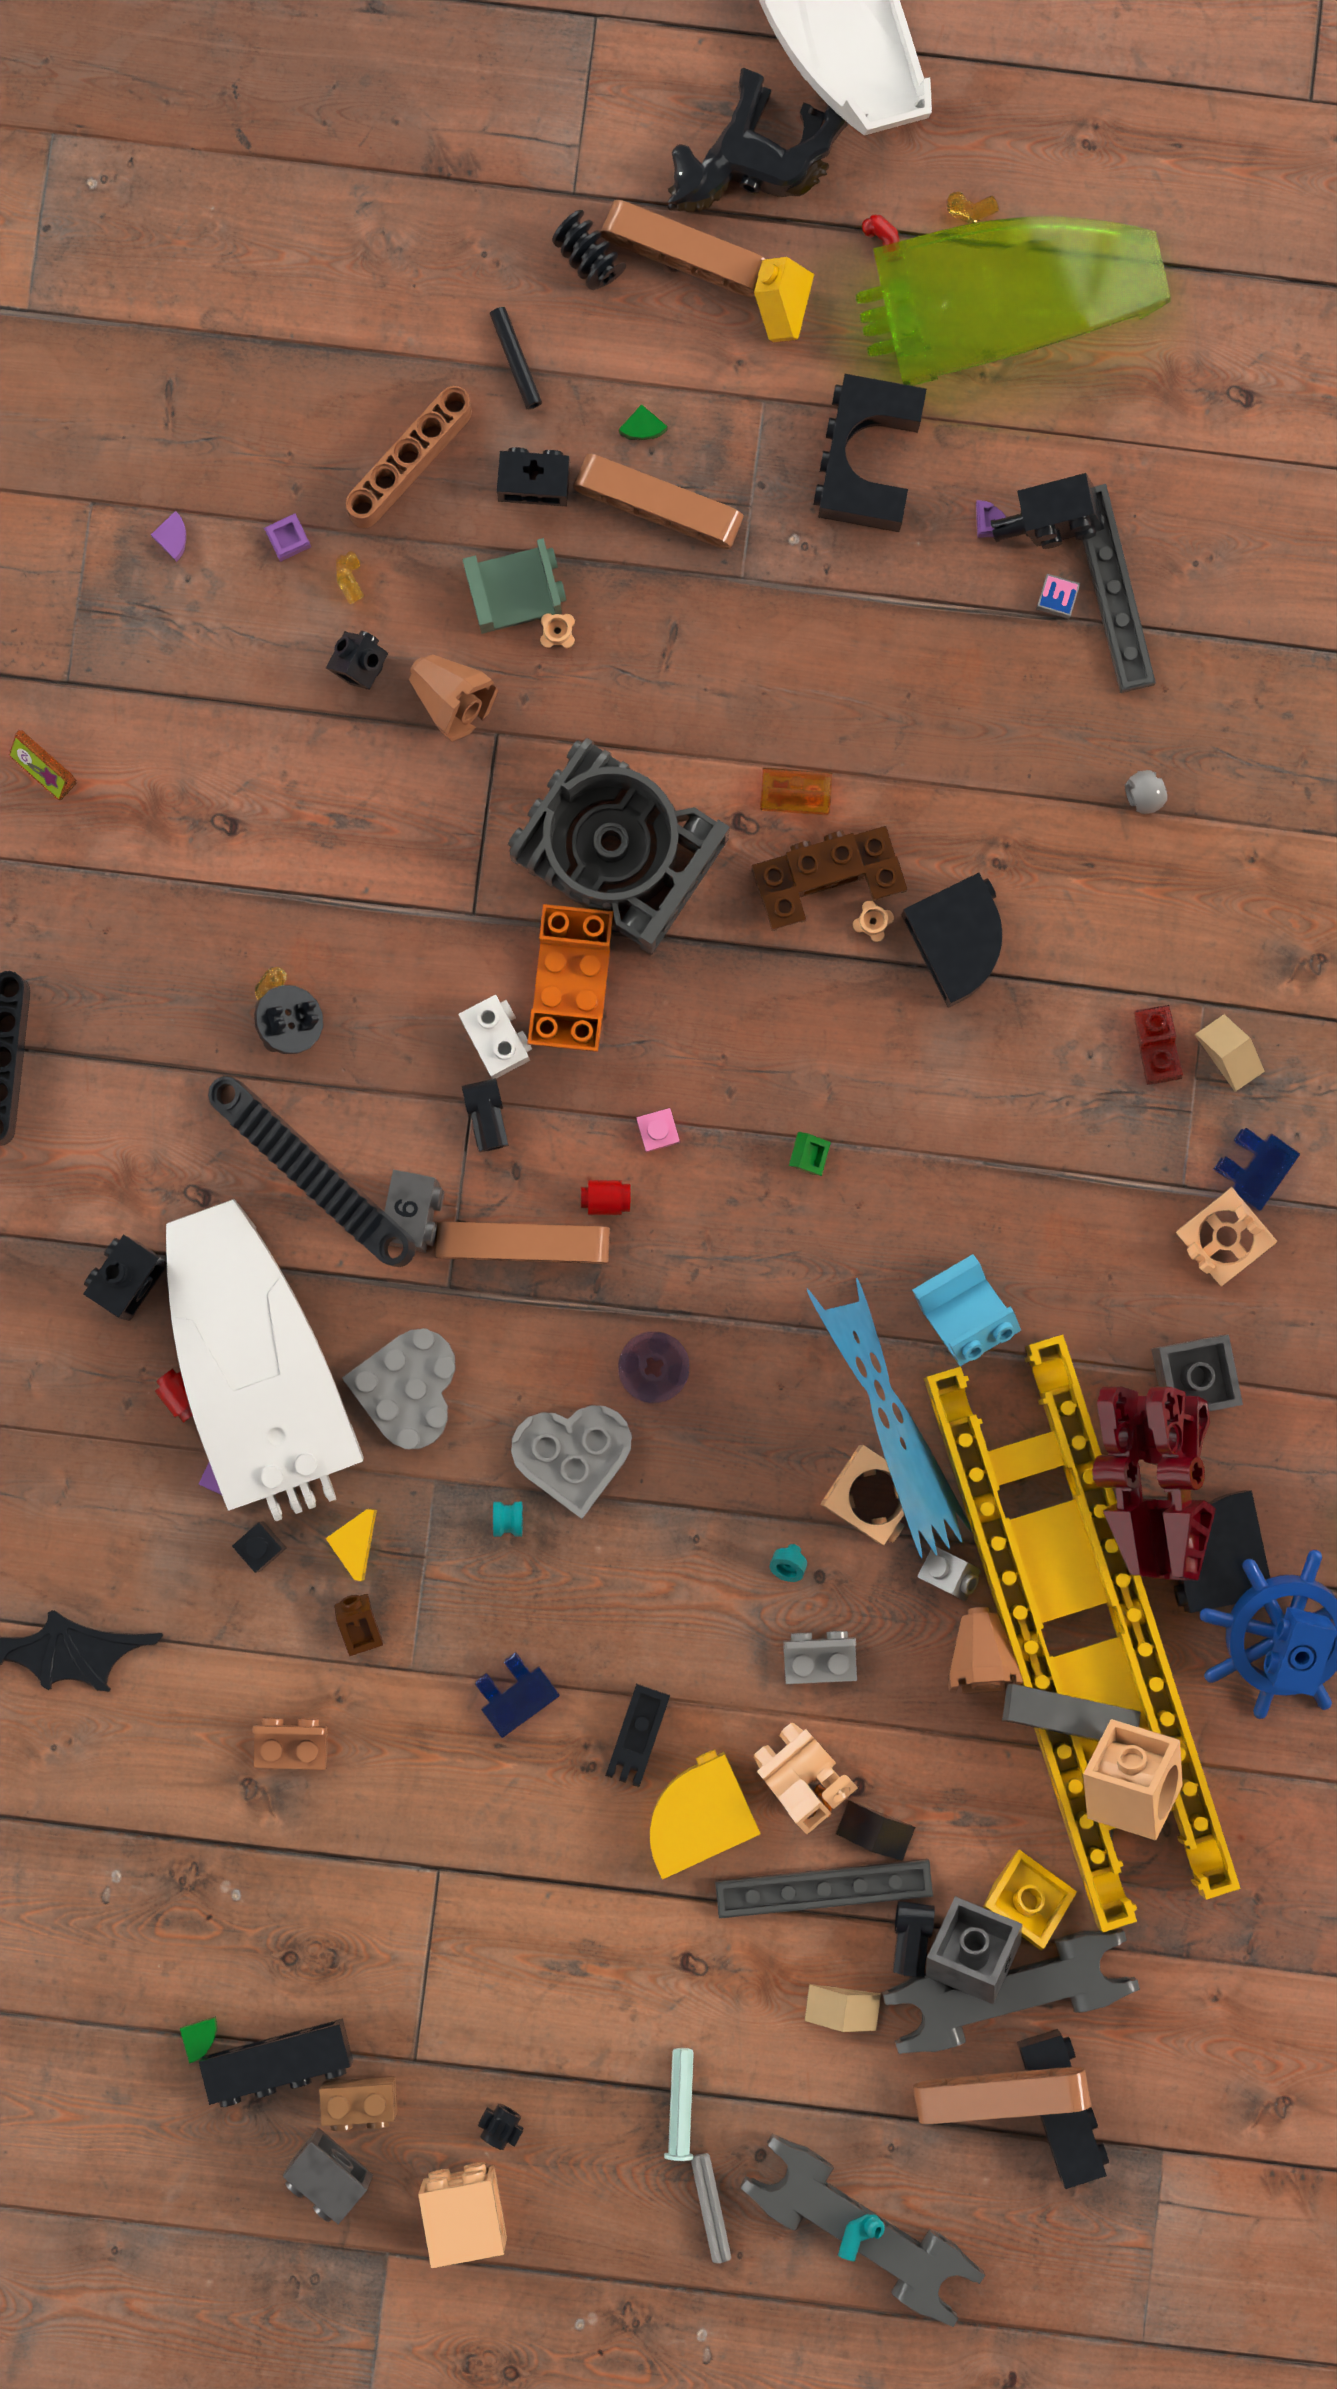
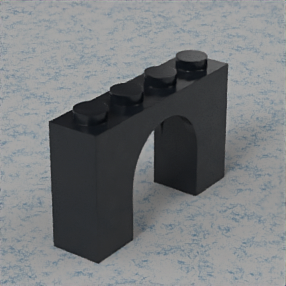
(861, 405)

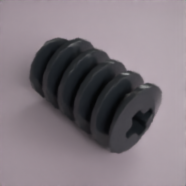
(586, 253)

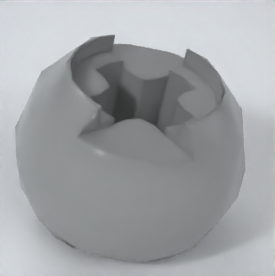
(1146, 792)

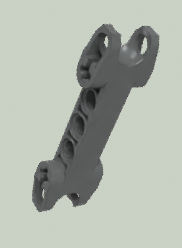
(1070, 1975)
(916, 2264)

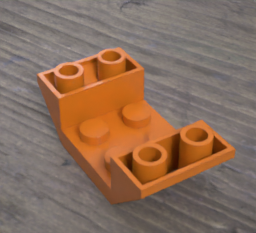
(571, 978)

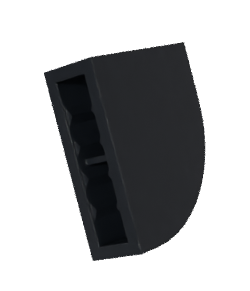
(957, 936)
(1231, 1541)

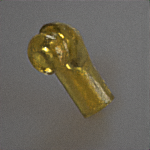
(968, 211)
(346, 579)
(271, 978)

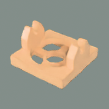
(1221, 1271)

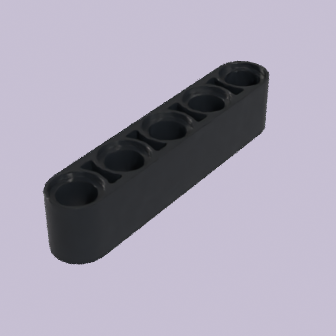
(14, 1042)

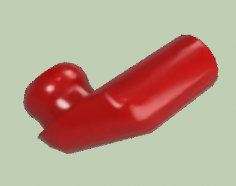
(880, 227)

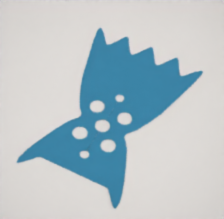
(914, 1471)

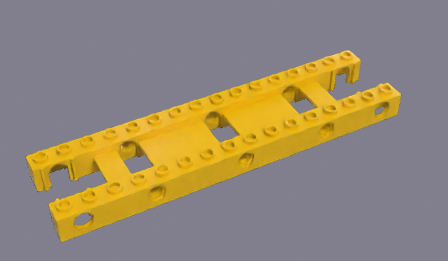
(1059, 1566)

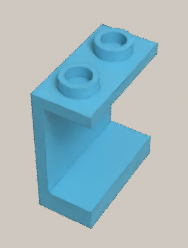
(966, 1310)

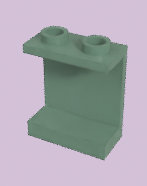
(514, 587)

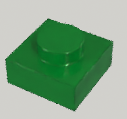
(809, 1153)

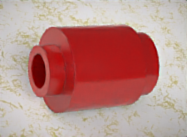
(606, 1197)
(174, 1395)

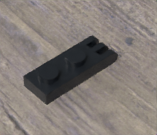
(638, 1733)

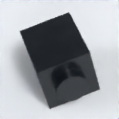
(259, 1547)

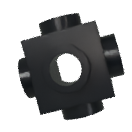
(357, 659)

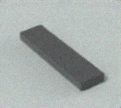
(1062, 1712)

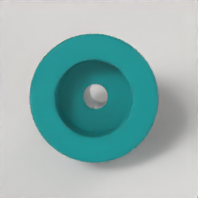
(788, 1563)

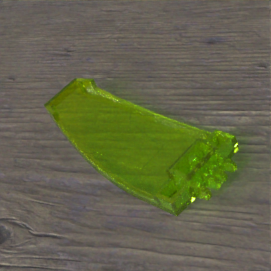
(1008, 289)

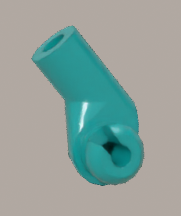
(857, 2231)

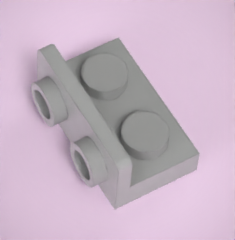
(820, 1659)

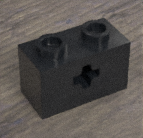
(550, 484)

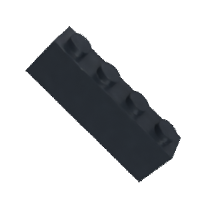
(276, 2062)
(1068, 2134)

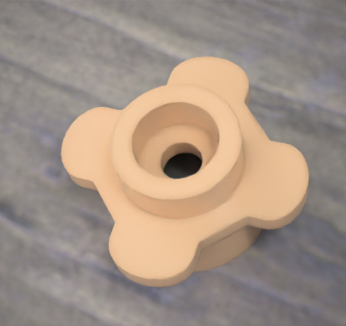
(550, 623)
(870, 911)

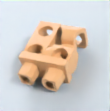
(794, 1769)

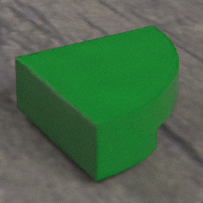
(642, 425)
(198, 2038)

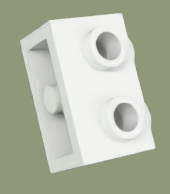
(495, 1037)

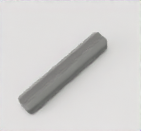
(711, 2208)

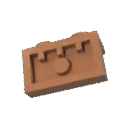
(290, 1744)

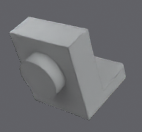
(950, 1573)

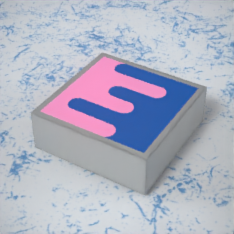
(1058, 596)

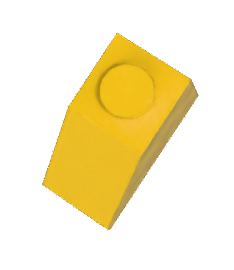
(782, 297)

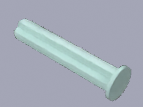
(680, 2105)

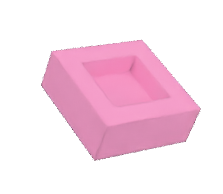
(658, 1130)

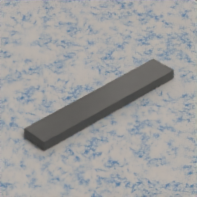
(1117, 602)
(824, 1888)

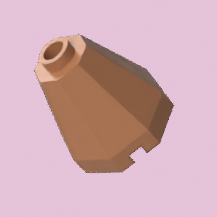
(452, 694)
(982, 1655)

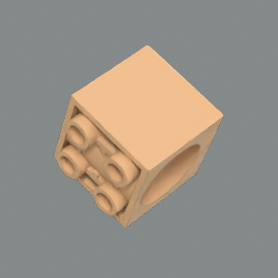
(841, 1503)
(1133, 1779)
(462, 2215)

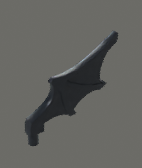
(71, 1651)

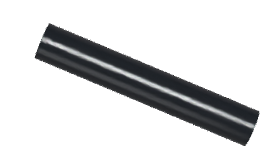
(515, 358)

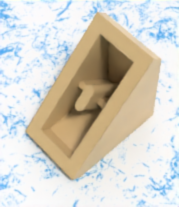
(1231, 1051)
(842, 2008)

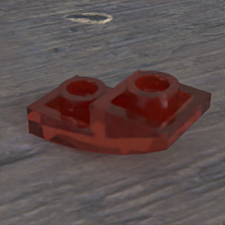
(1157, 1044)

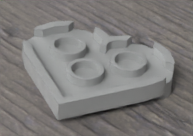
(405, 1387)
(572, 1455)

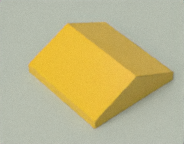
(1031, 1897)

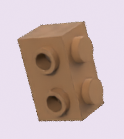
(358, 2102)

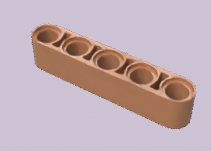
(682, 247)
(413, 441)
(658, 501)
(522, 1242)
(1002, 2095)

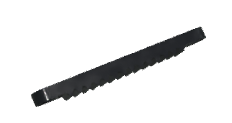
(311, 1171)

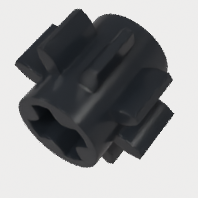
(500, 2126)

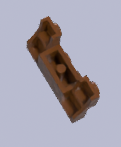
(825, 866)

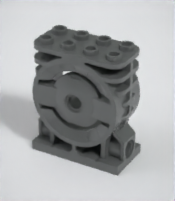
(598, 777)

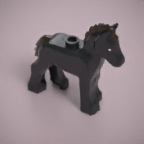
(752, 158)

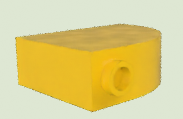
(699, 1815)

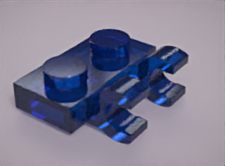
(1264, 1171)
(519, 1701)

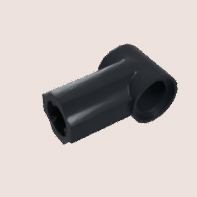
(484, 1107)
(913, 1928)

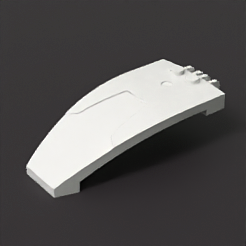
(855, 58)
(252, 1364)

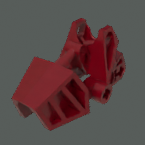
(1167, 1431)

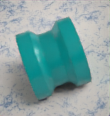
(508, 1519)

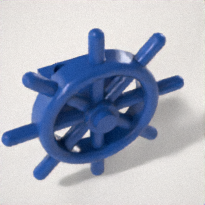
(1297, 1645)

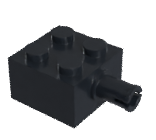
(1054, 513)
(124, 1277)

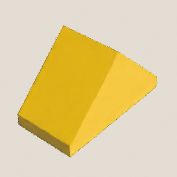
(353, 1543)

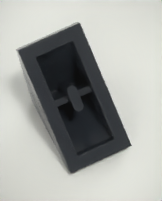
(875, 1831)

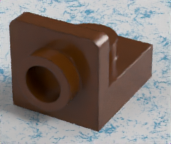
(357, 1624)

